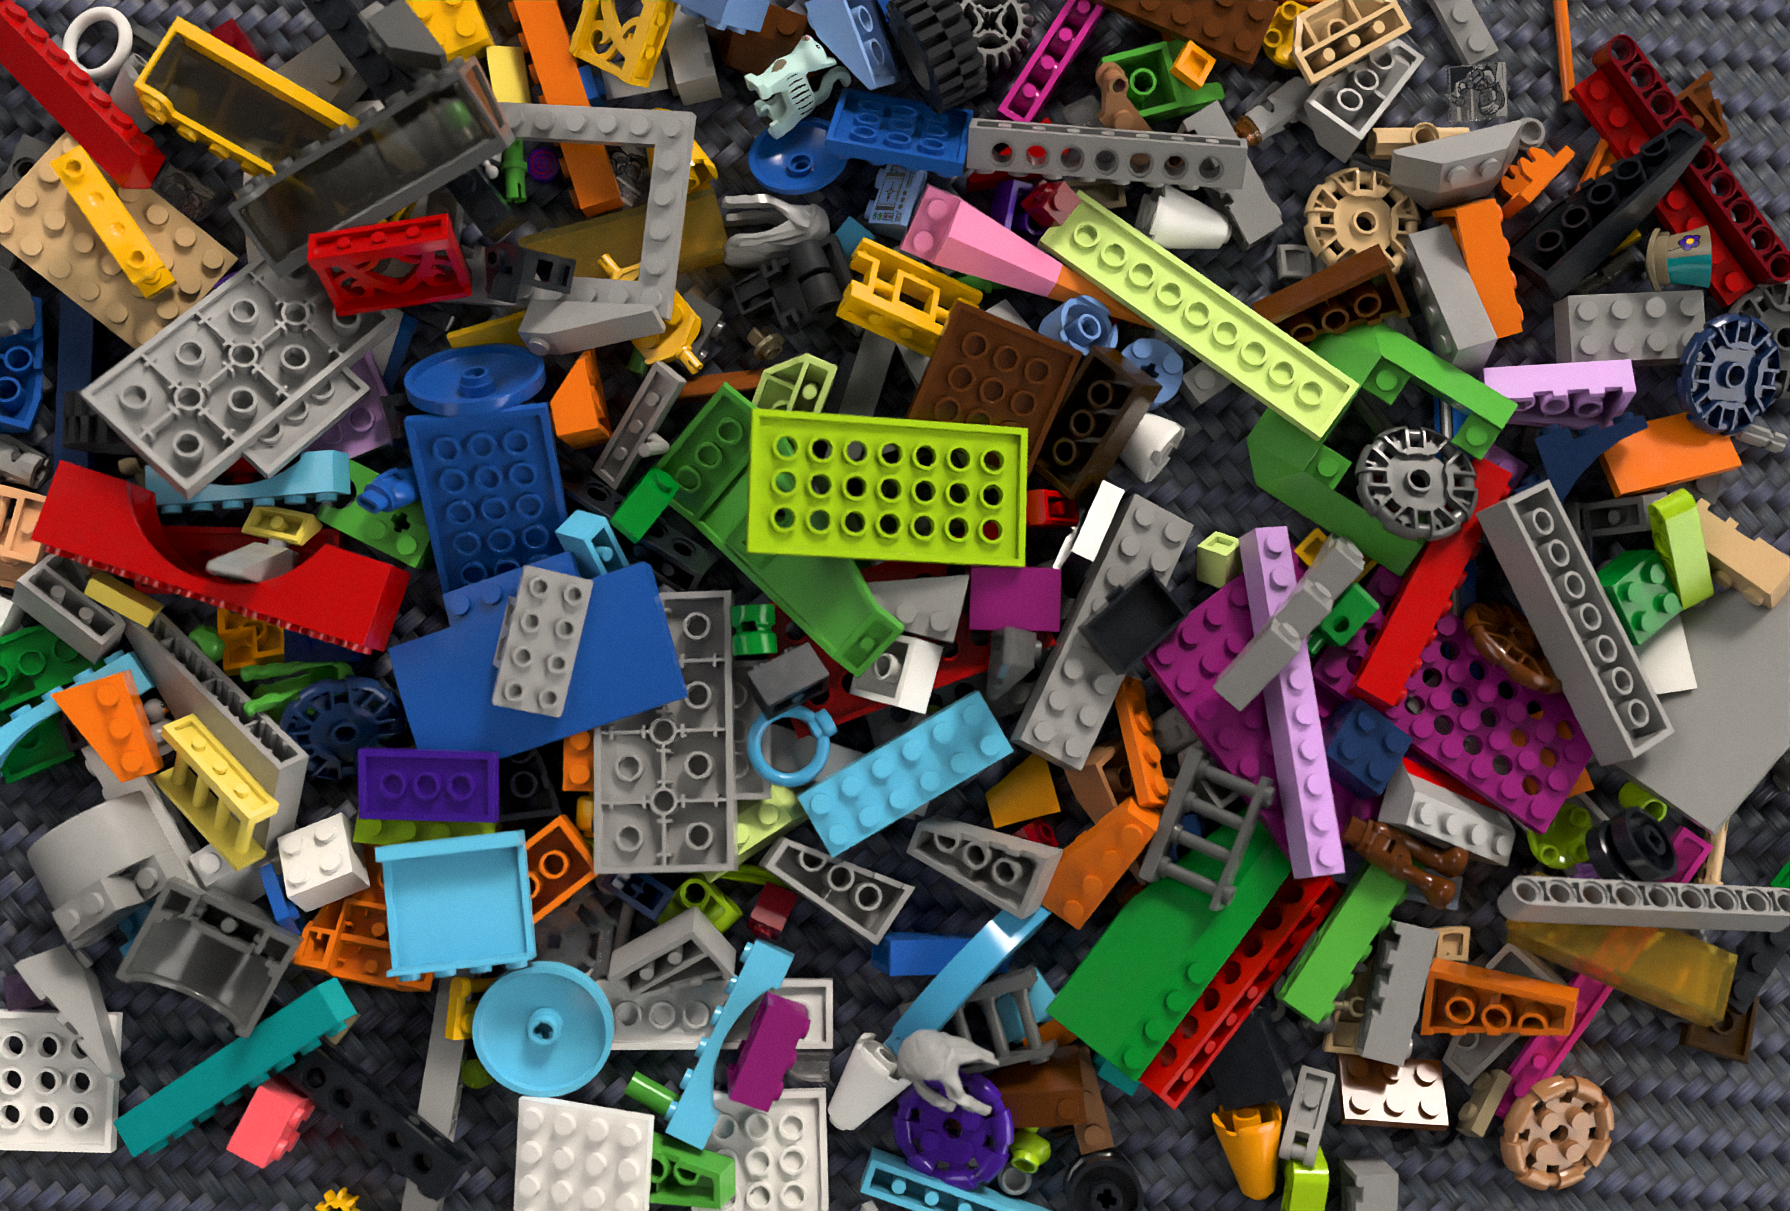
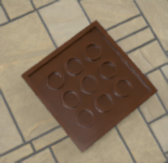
(994, 376)

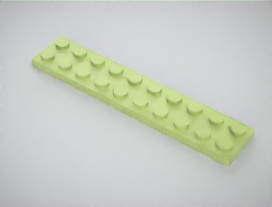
(1200, 316)

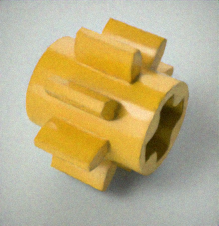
(342, 1199)

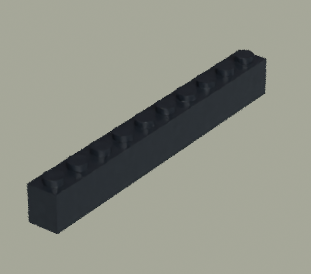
(350, 32)

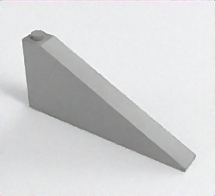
(198, 686)

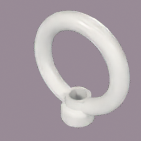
(123, 48)

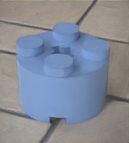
(1080, 324)
(1161, 364)

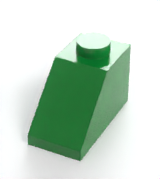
(644, 503)

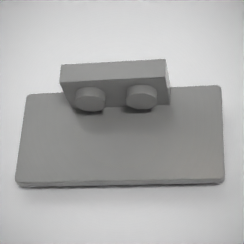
(540, 641)

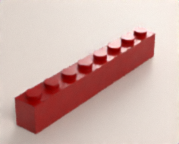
(76, 101)
(1424, 600)

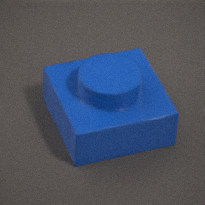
(593, 86)

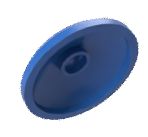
(796, 160)

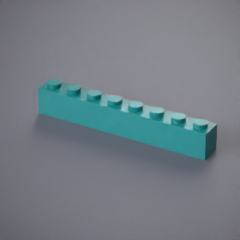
(235, 1067)

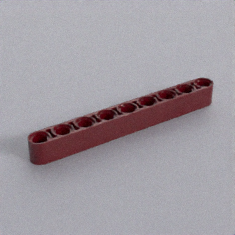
(1710, 167)

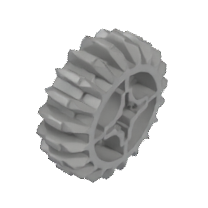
(1005, 47)

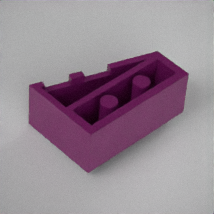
(767, 1052)

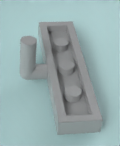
(638, 428)

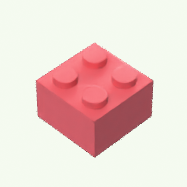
(271, 1122)

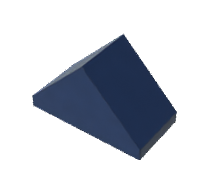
(639, 892)

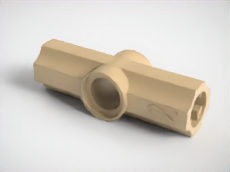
(1384, 140)

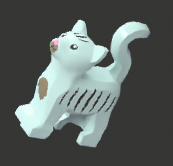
(791, 87)

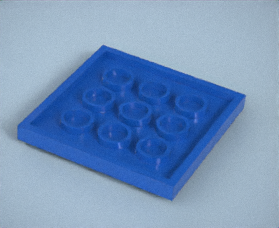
(898, 133)

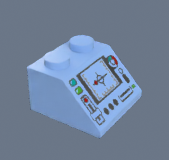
(895, 201)

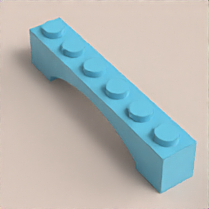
(315, 475)
(27, 718)
(695, 1113)

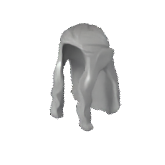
(792, 224)
(938, 1057)

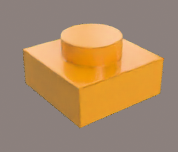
(1192, 65)

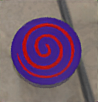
(544, 165)

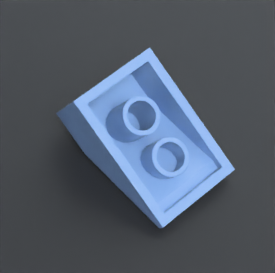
(857, 38)

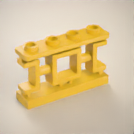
(892, 317)

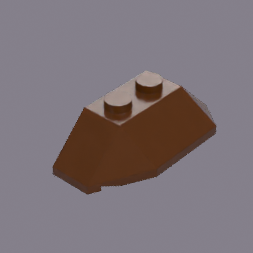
(759, 50)

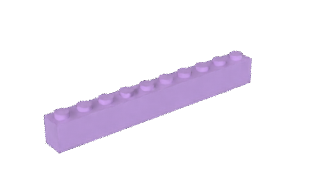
(1293, 715)

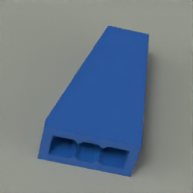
(920, 952)

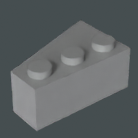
(690, 59)
(56, 599)
(924, 605)
(672, 955)

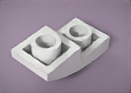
(617, 88)

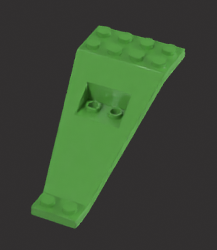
(816, 592)

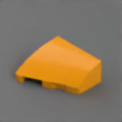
(248, 641)
(1023, 793)

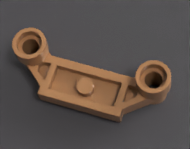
(1119, 112)

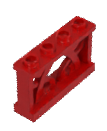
(408, 240)

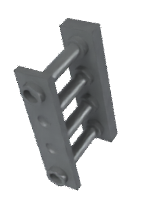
(1171, 832)
(1018, 985)

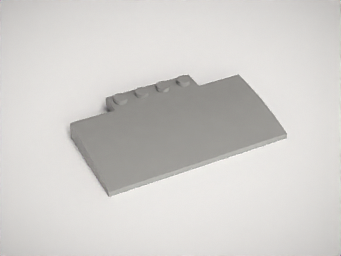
(240, 376)
(1734, 720)
(676, 771)

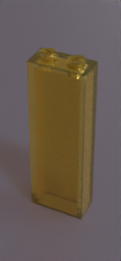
(623, 235)
(1640, 961)

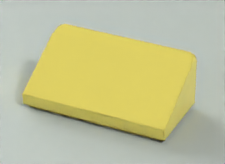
(508, 74)
(281, 525)
(123, 599)

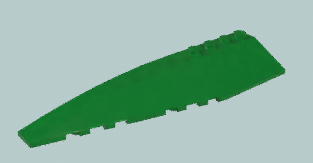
(1165, 953)

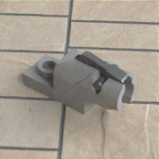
(22, 463)

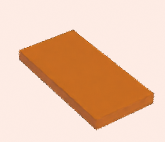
(1666, 455)

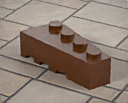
(1337, 298)

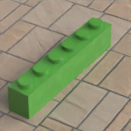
(1343, 942)

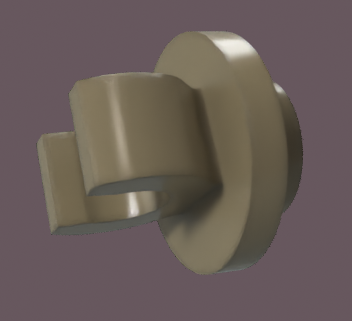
(767, 343)

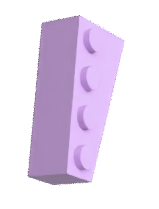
(1565, 392)

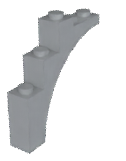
(1304, 608)

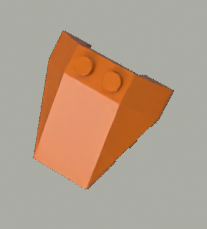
(352, 937)

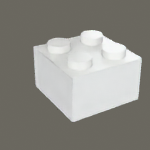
(322, 863)

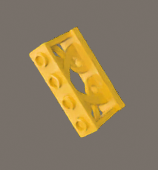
(639, 49)

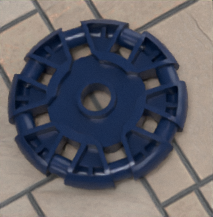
(1751, 374)
(339, 712)

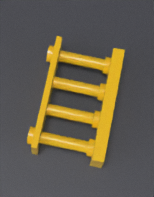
(113, 222)

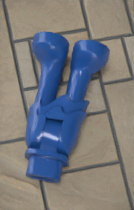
(390, 491)

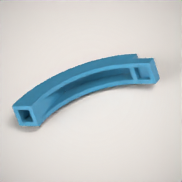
(966, 974)

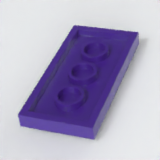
(428, 784)

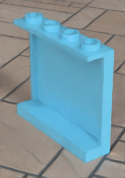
(458, 904)

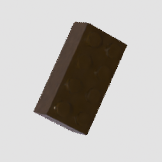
(1095, 422)

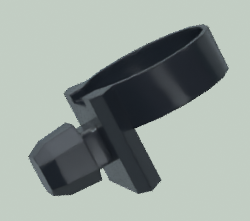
(1405, 1140)

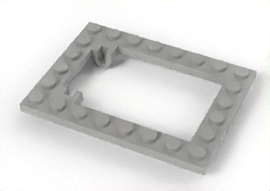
(664, 130)

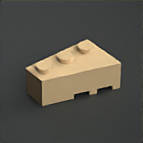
(1741, 563)

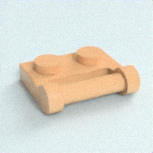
(22, 524)

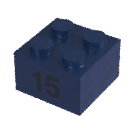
(1363, 748)

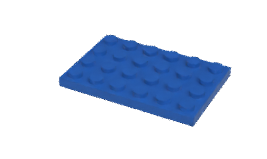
(488, 490)

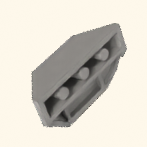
(1455, 166)

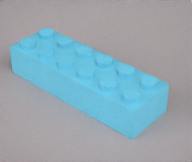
(904, 773)

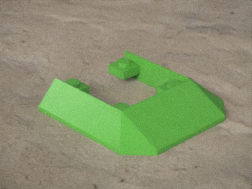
(1307, 472)

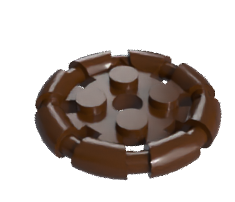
(1509, 641)

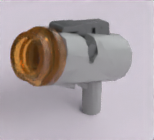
(1273, 110)

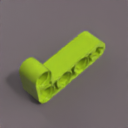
(1681, 546)
(1305, 1186)

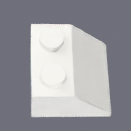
(901, 674)

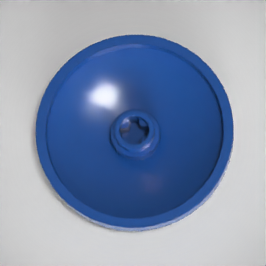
(475, 379)

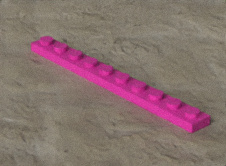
(1545, 1053)

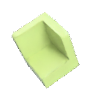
(1218, 559)

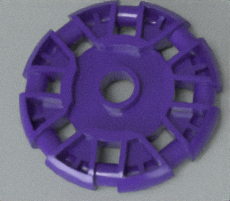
(953, 1149)

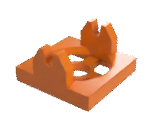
(1531, 178)

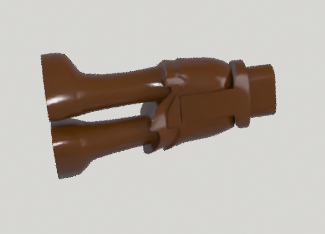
(1392, 852)

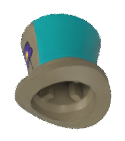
(1679, 258)

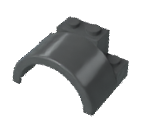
(212, 951)

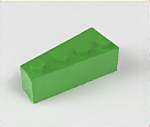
(689, 1175)

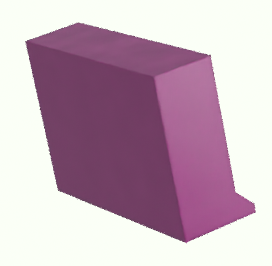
(1014, 598)

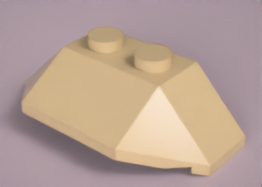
(1342, 34)

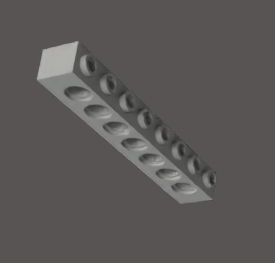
(1123, 143)

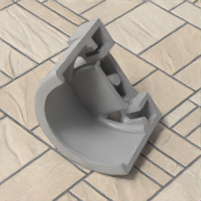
(83, 860)

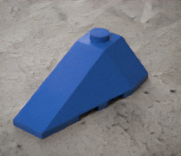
(22, 376)

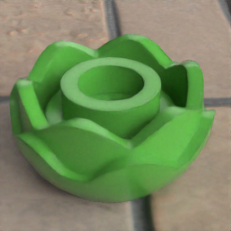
(208, 642)

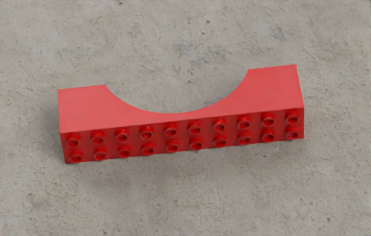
(120, 531)

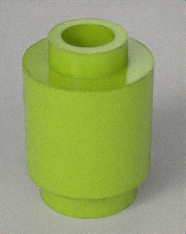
(1632, 795)

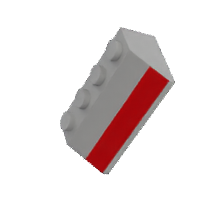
(1446, 813)

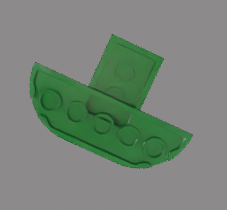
(30, 666)

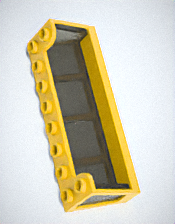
(234, 103)

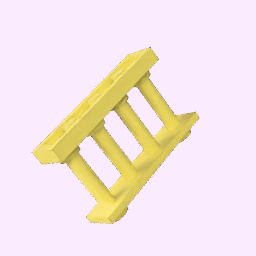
(227, 779)

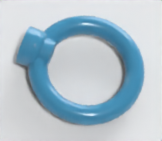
(821, 728)

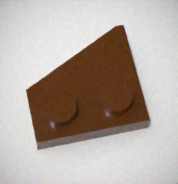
(1705, 110)

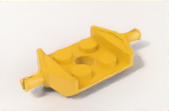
(679, 332)

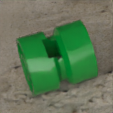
(753, 642)

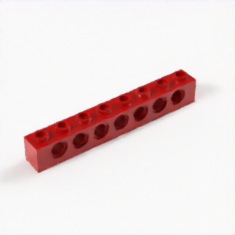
(1239, 985)

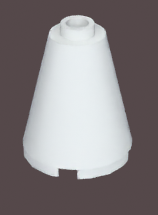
(1181, 221)
(1150, 446)
(866, 1083)

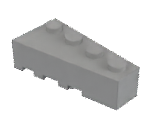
(1247, 209)
(1395, 992)
(1368, 1184)

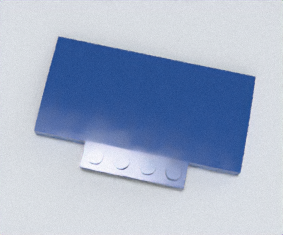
(619, 669)

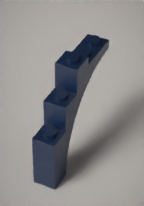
(1568, 458)

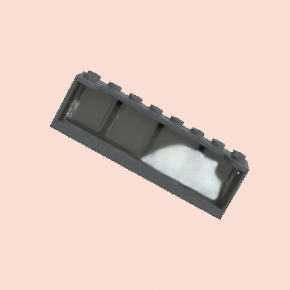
(375, 165)

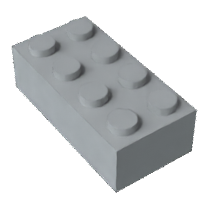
(1623, 326)

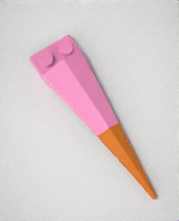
(970, 242)

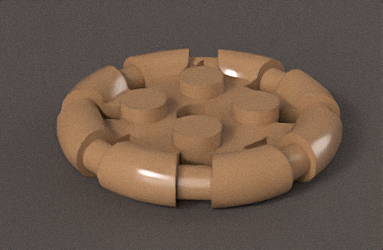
(1573, 1143)

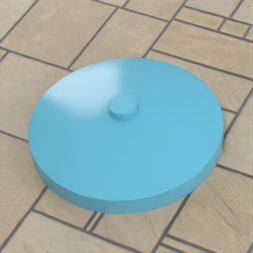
(543, 1029)

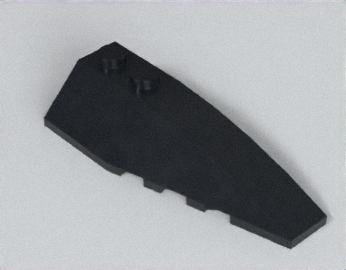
(1587, 226)

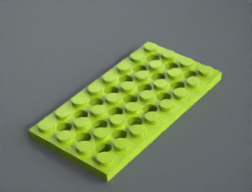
(871, 542)

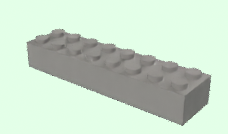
(1575, 624)
(1076, 682)

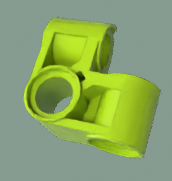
(715, 905)

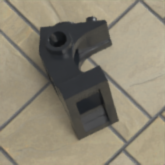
(515, 265)

